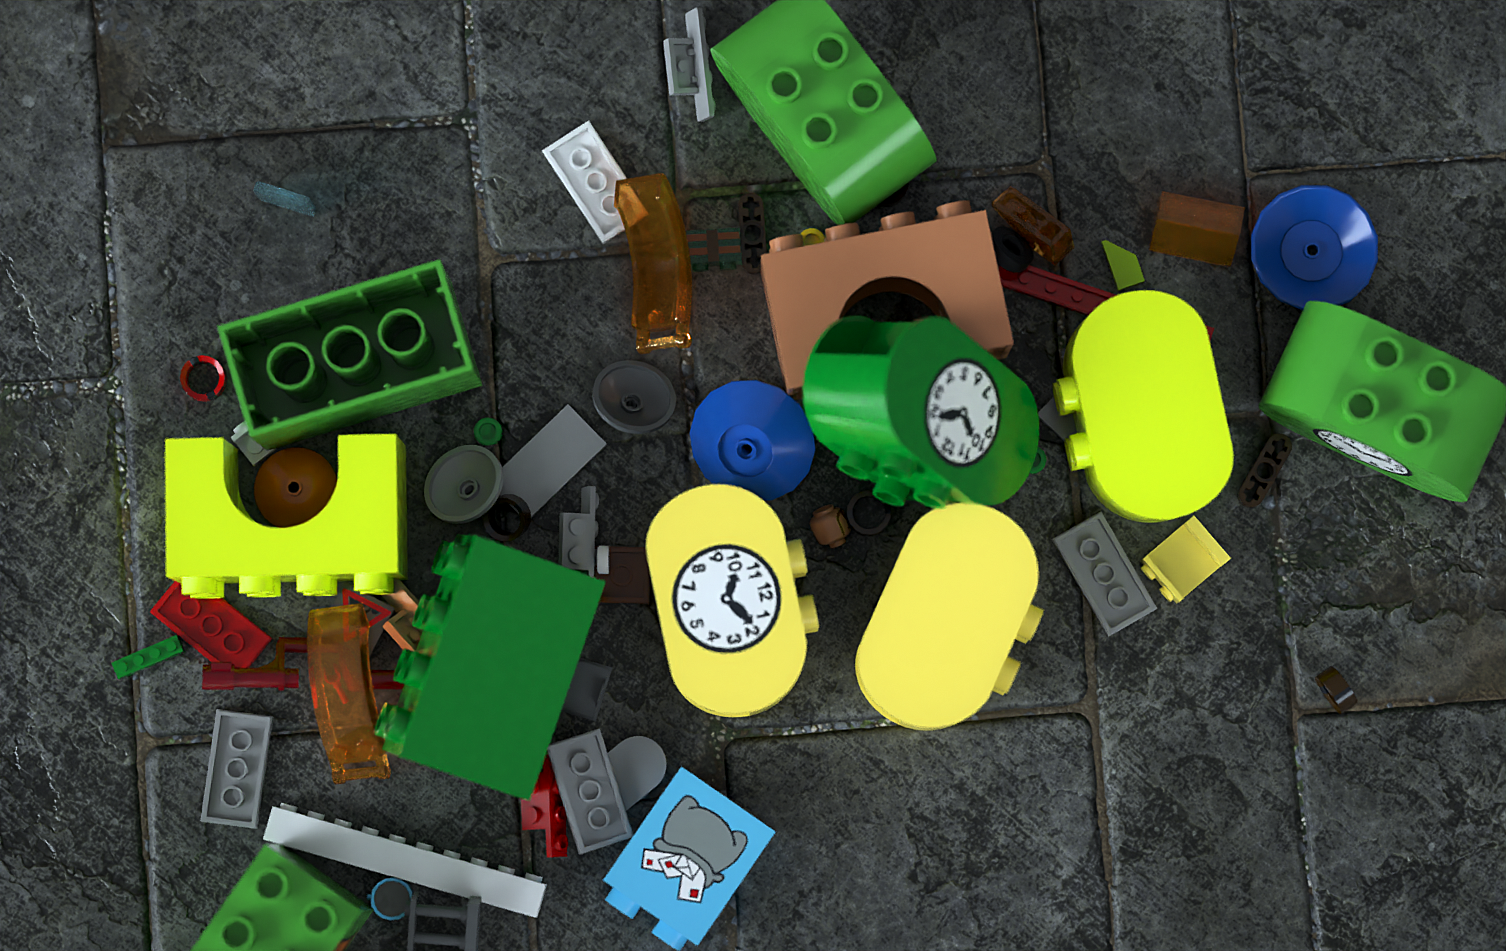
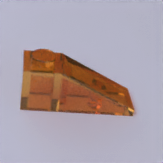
(1037, 226)

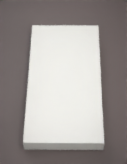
(589, 177)

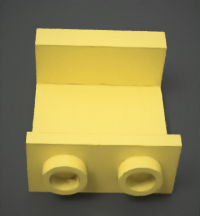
(1184, 560)

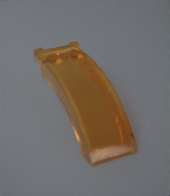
(658, 261)
(344, 691)

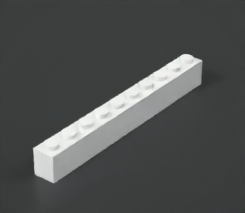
(405, 861)

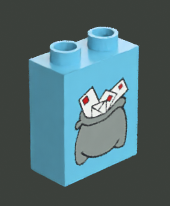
(686, 860)

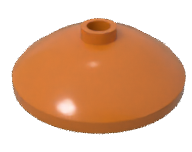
(294, 465)

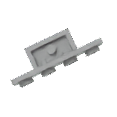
(689, 66)
(578, 535)

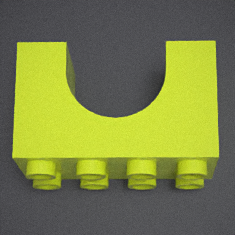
(352, 539)

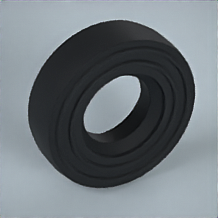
(1017, 243)

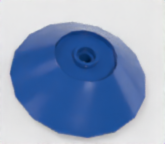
(1334, 227)
(765, 420)

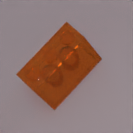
(1196, 228)

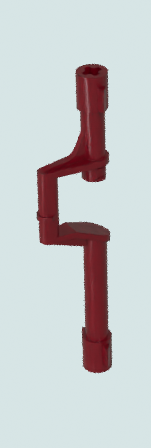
(275, 675)

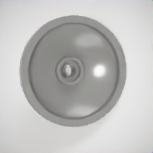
(458, 474)

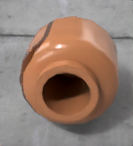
(830, 526)

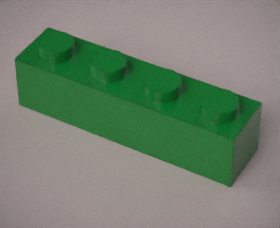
(148, 657)

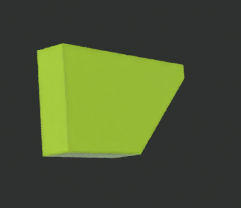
(1123, 266)

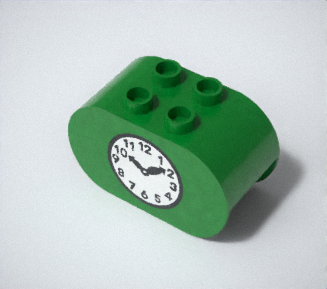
(920, 412)

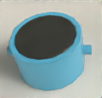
(389, 898)

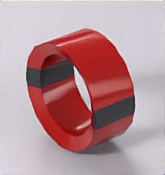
(193, 362)

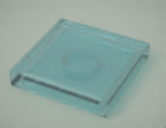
(284, 198)

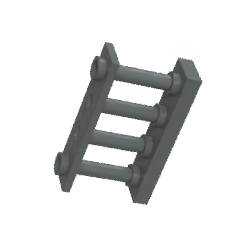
(468, 913)

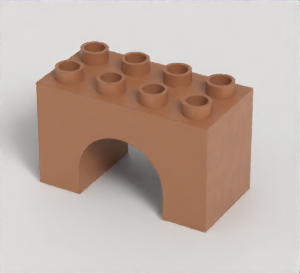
(938, 262)

